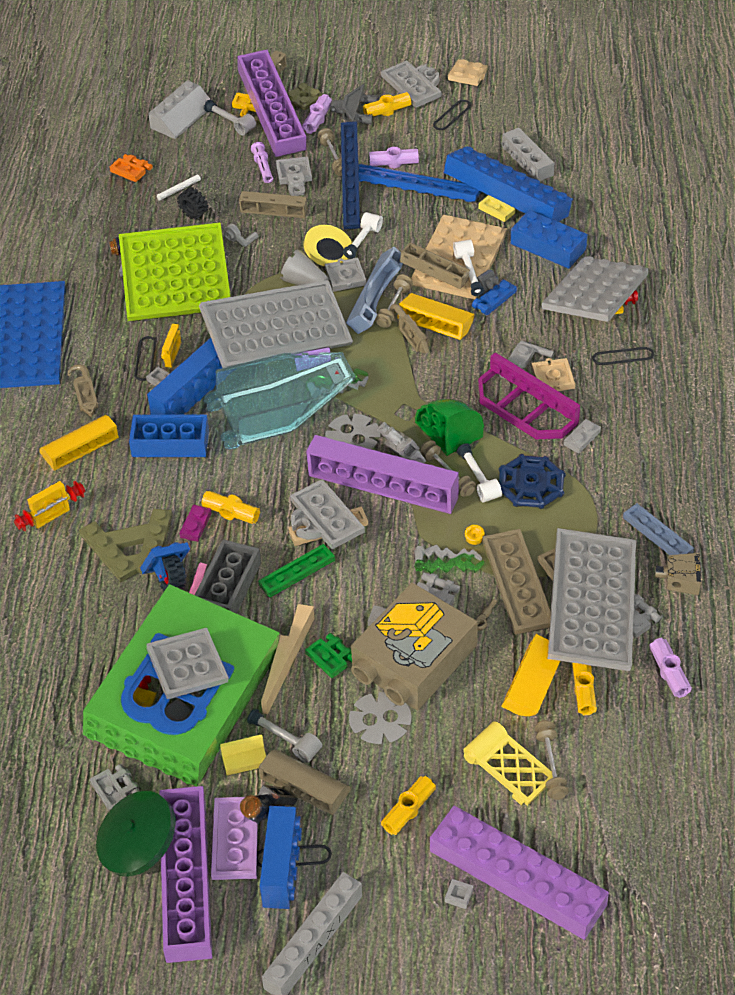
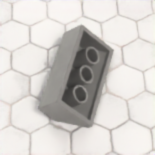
(179, 110)

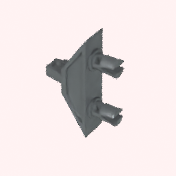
(352, 105)

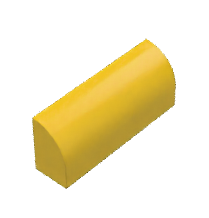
(437, 316)
(79, 442)
(531, 679)

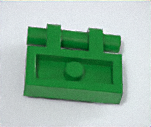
(326, 658)

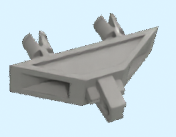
(400, 443)

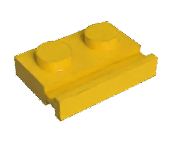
(171, 345)

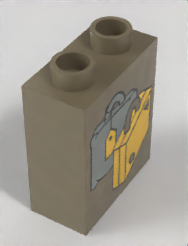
(413, 647)

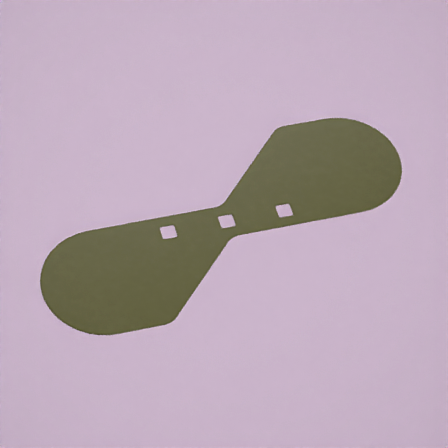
(389, 387)

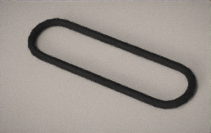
(449, 110)
(138, 355)
(623, 361)
(306, 863)

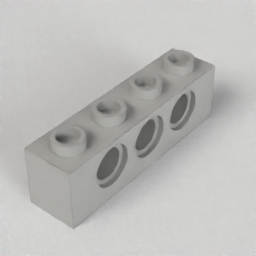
(527, 154)

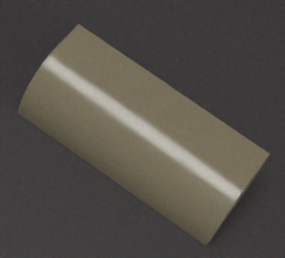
(303, 781)

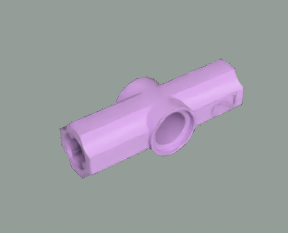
(317, 114)
(393, 157)
(670, 667)

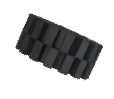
(192, 203)

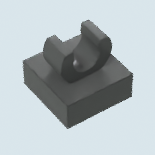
(488, 280)

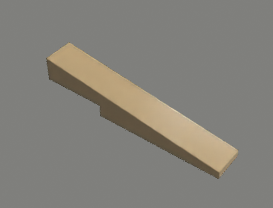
(286, 653)

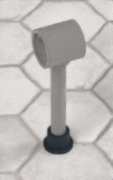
(241, 124)
(304, 748)

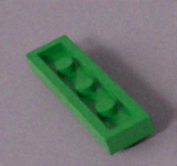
(296, 570)

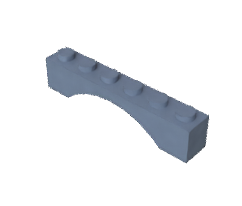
(365, 307)

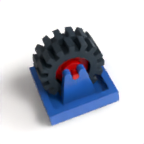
(167, 564)

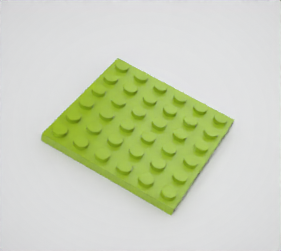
(173, 270)

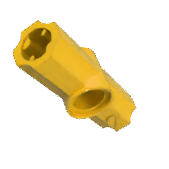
(387, 104)
(230, 507)
(584, 688)
(401, 814)

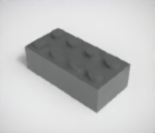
(230, 575)

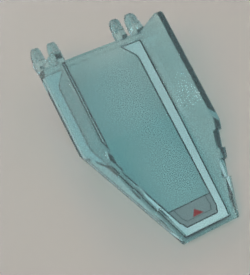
(276, 393)

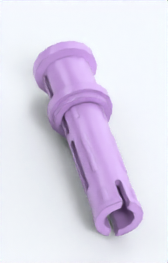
(261, 157)

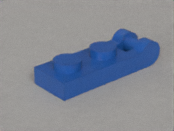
(494, 297)

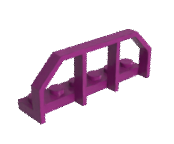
(535, 387)

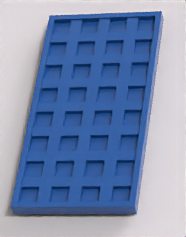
(31, 333)

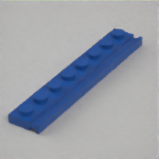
(417, 182)

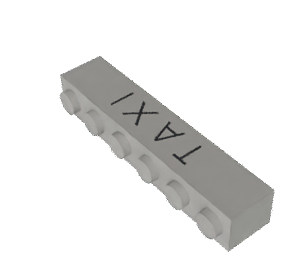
(312, 935)

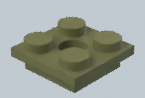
(304, 96)

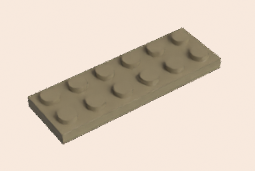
(517, 581)

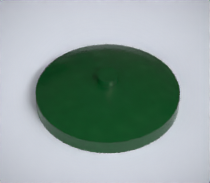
(135, 833)

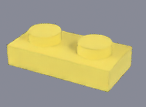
(496, 208)

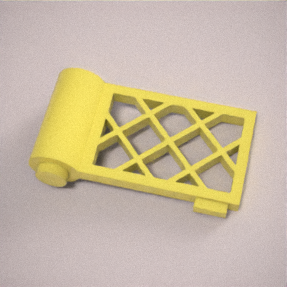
(487, 746)

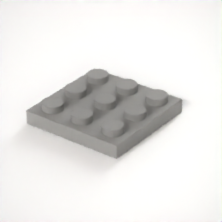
(187, 663)

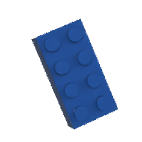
(549, 239)
(169, 436)
(280, 857)

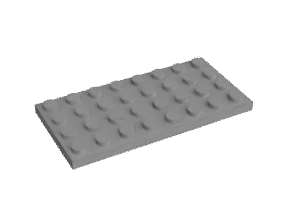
(275, 323)
(592, 600)

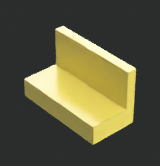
(243, 754)

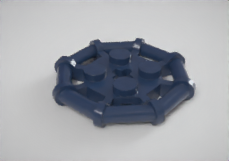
(531, 468)

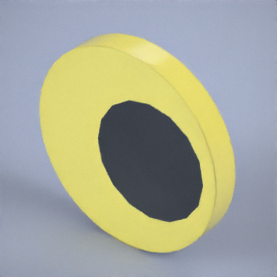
(326, 244)

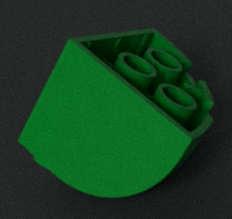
(450, 423)

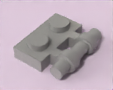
(447, 586)
(641, 621)
(109, 790)

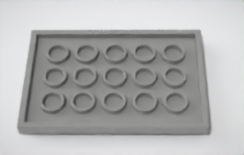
(595, 288)

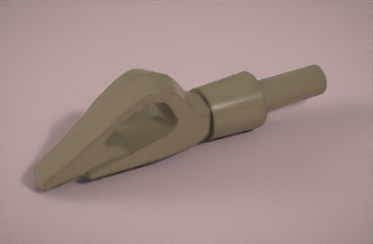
(484, 615)

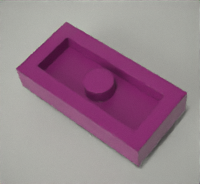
(195, 523)

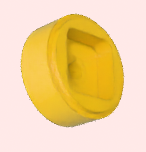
(474, 534)

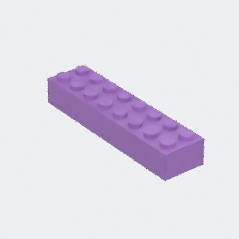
(271, 103)
(383, 474)
(519, 872)
(186, 879)

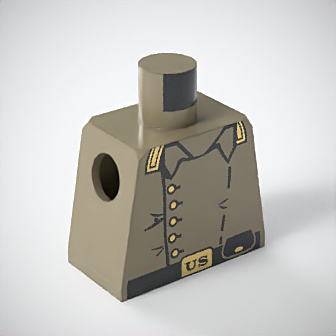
(681, 573)

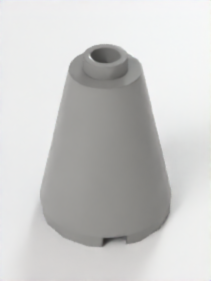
(301, 270)

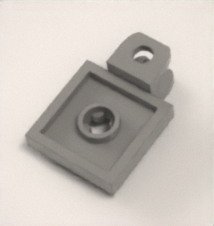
(296, 178)

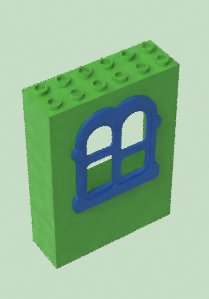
(146, 733)

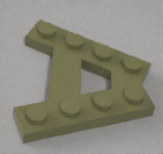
(108, 544)

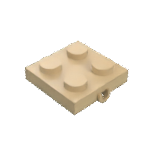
(467, 72)
(555, 374)

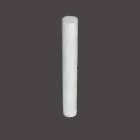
(178, 187)

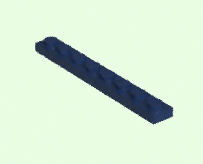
(350, 175)

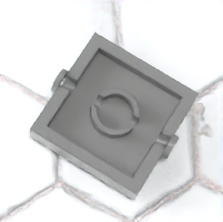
(345, 274)

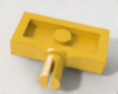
(243, 102)

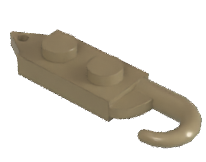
(410, 329)
(84, 390)

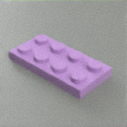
(233, 841)

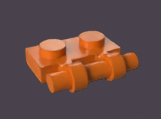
(130, 167)

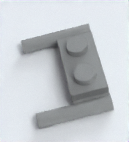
(524, 352)

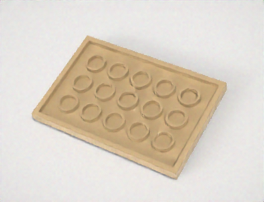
(486, 243)

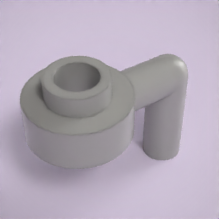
(233, 233)

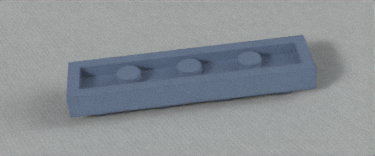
(656, 531)

